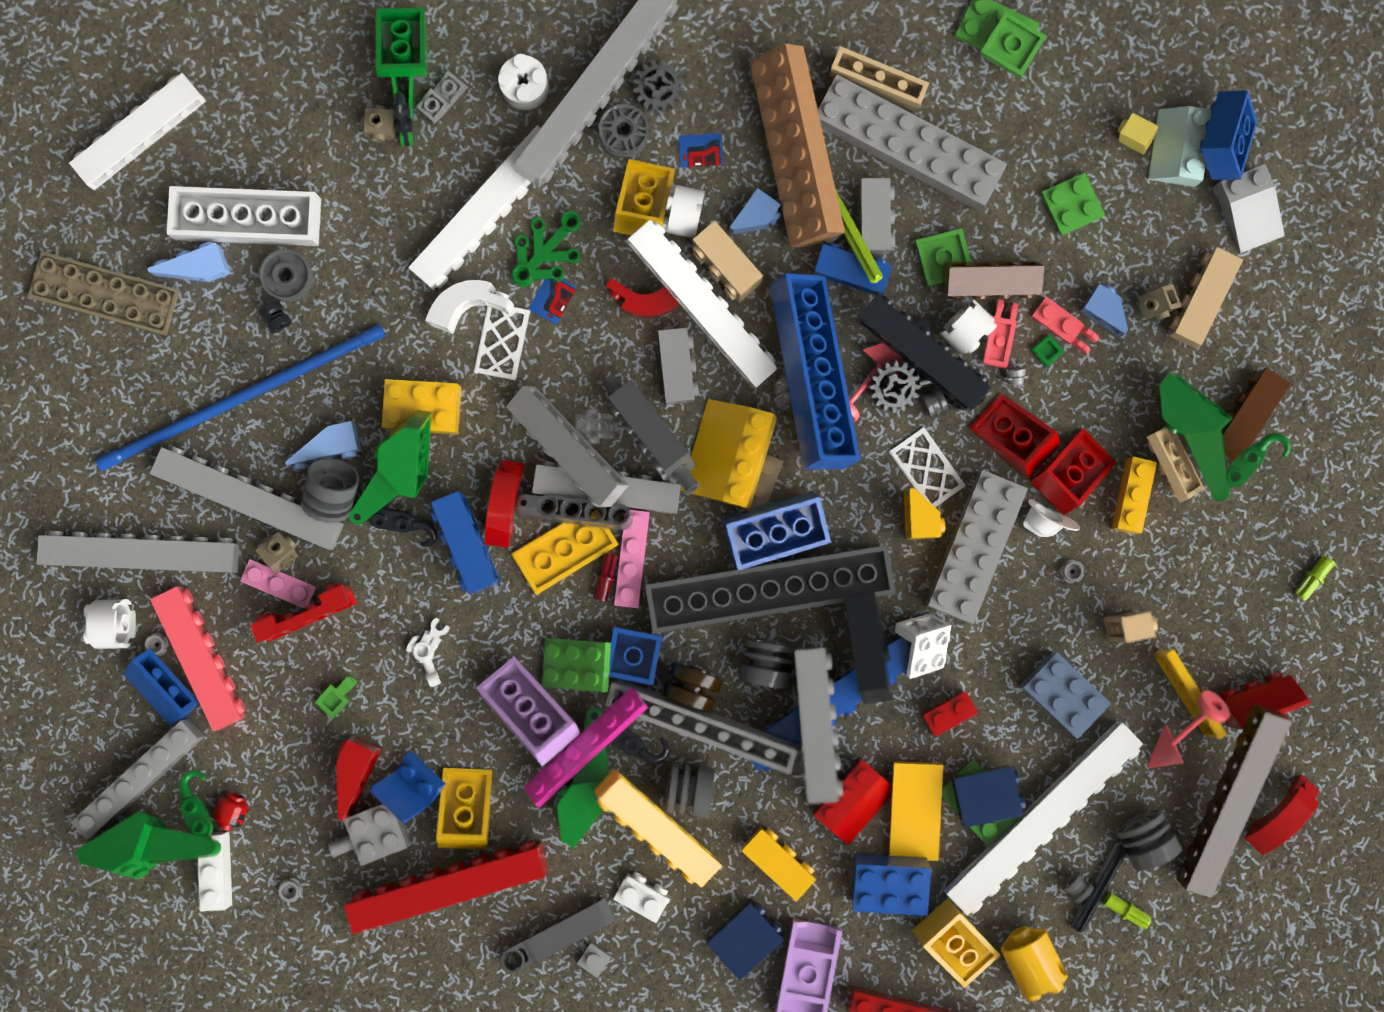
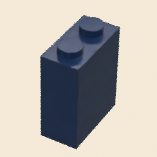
(987, 795)
(745, 939)

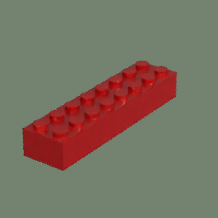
(446, 887)

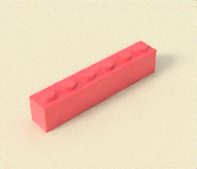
(198, 658)

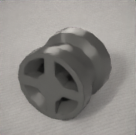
(934, 402)
(1077, 888)

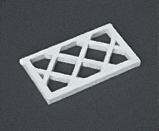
(515, 356)
(933, 449)

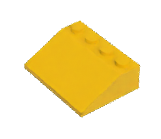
(731, 452)

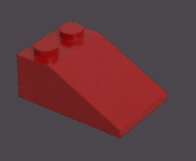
(1016, 435)
(1073, 472)
(354, 768)

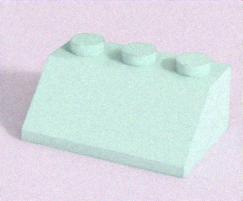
(1177, 146)

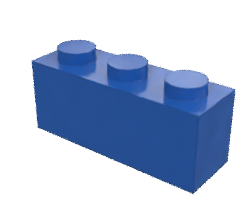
(846, 270)
(160, 687)

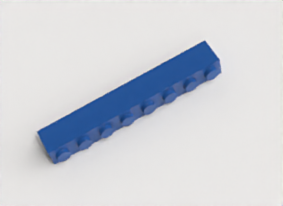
(844, 696)

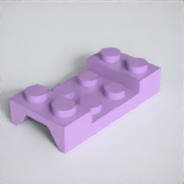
(809, 967)

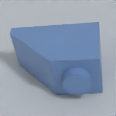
(757, 214)
(1106, 309)

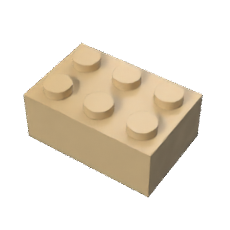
(726, 262)

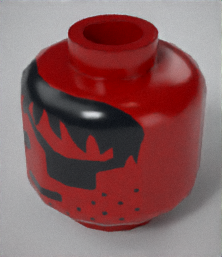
(230, 811)

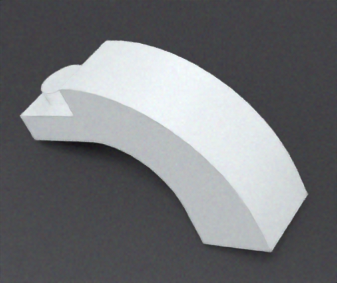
(462, 296)

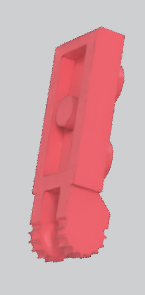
(1063, 324)
(1001, 338)

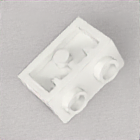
(642, 897)

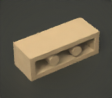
(1130, 626)

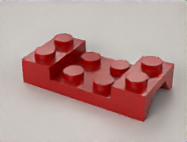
(333, 600)

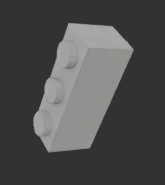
(876, 214)
(677, 366)

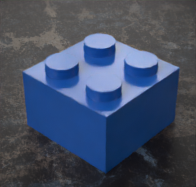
(634, 655)

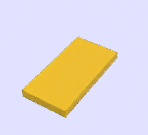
(562, 552)
(1187, 690)
(916, 809)

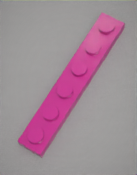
(585, 747)

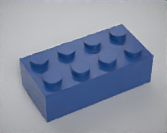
(776, 530)
(465, 542)

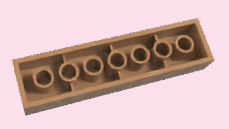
(796, 146)

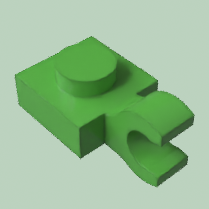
(335, 698)

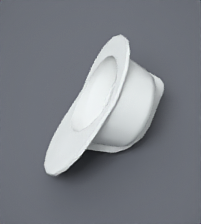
(1045, 521)

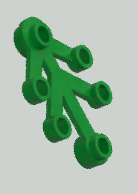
(544, 253)

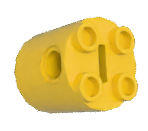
(1033, 962)

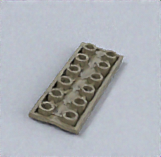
(103, 293)

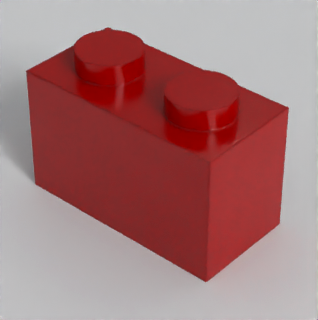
(949, 713)

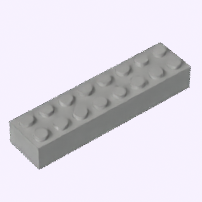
(910, 143)

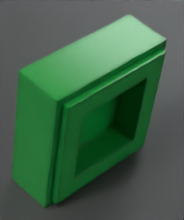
(1047, 351)

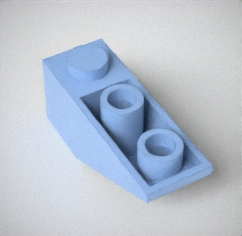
(199, 265)
(331, 442)

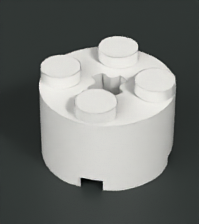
(523, 69)
(683, 211)
(968, 327)
(109, 624)

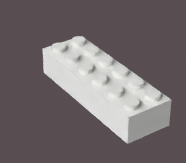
(244, 216)

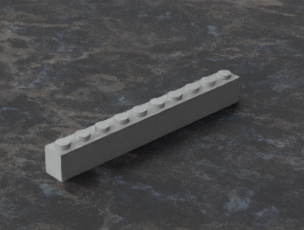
(593, 89)

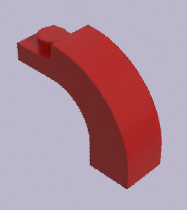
(641, 305)
(502, 503)
(1286, 818)

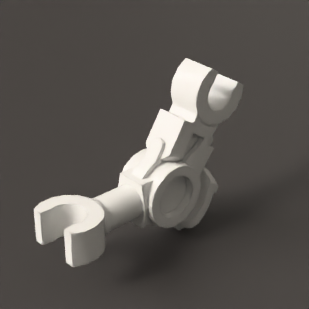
(424, 650)

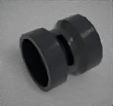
(275, 316)

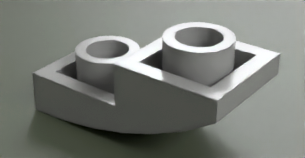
(442, 97)

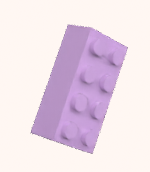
(528, 711)

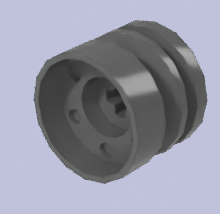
(329, 490)
(767, 663)
(690, 790)
(1148, 840)

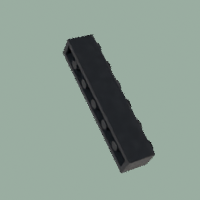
(923, 353)

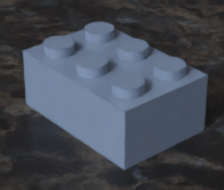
(1064, 695)

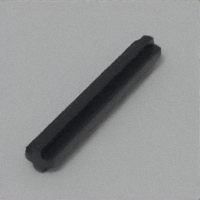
(1100, 887)

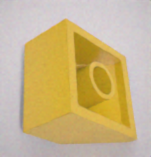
(921, 517)

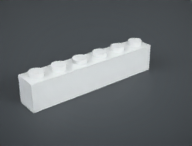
(137, 131)

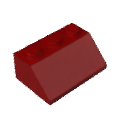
(1277, 693)
(861, 799)

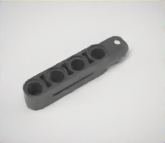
(534, 507)
(562, 934)

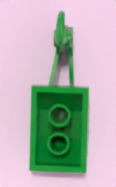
(1202, 423)
(144, 840)

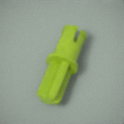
(1315, 577)
(1127, 910)

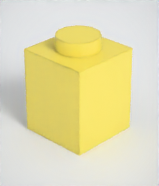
(1137, 133)

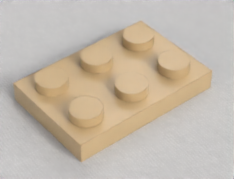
(1175, 464)

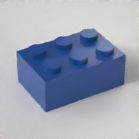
(1229, 135)
(890, 884)

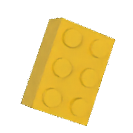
(406, 397)

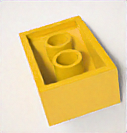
(642, 196)
(464, 809)
(955, 942)

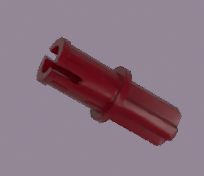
(605, 577)

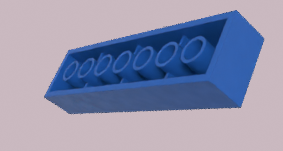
(814, 372)

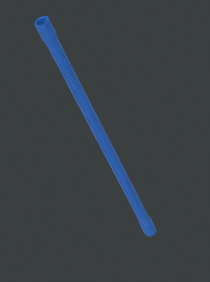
(118, 455)

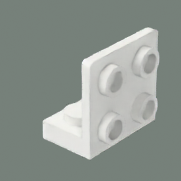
(929, 643)

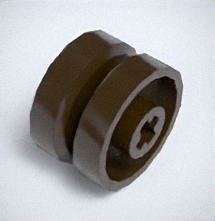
(693, 685)

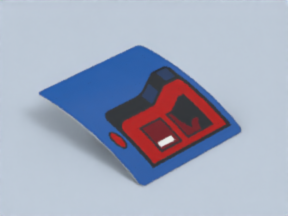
(700, 150)
(552, 299)

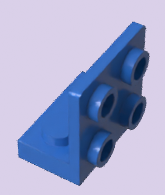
(408, 788)

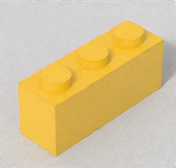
(1134, 495)
(779, 862)

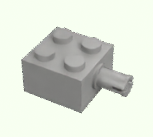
(372, 835)

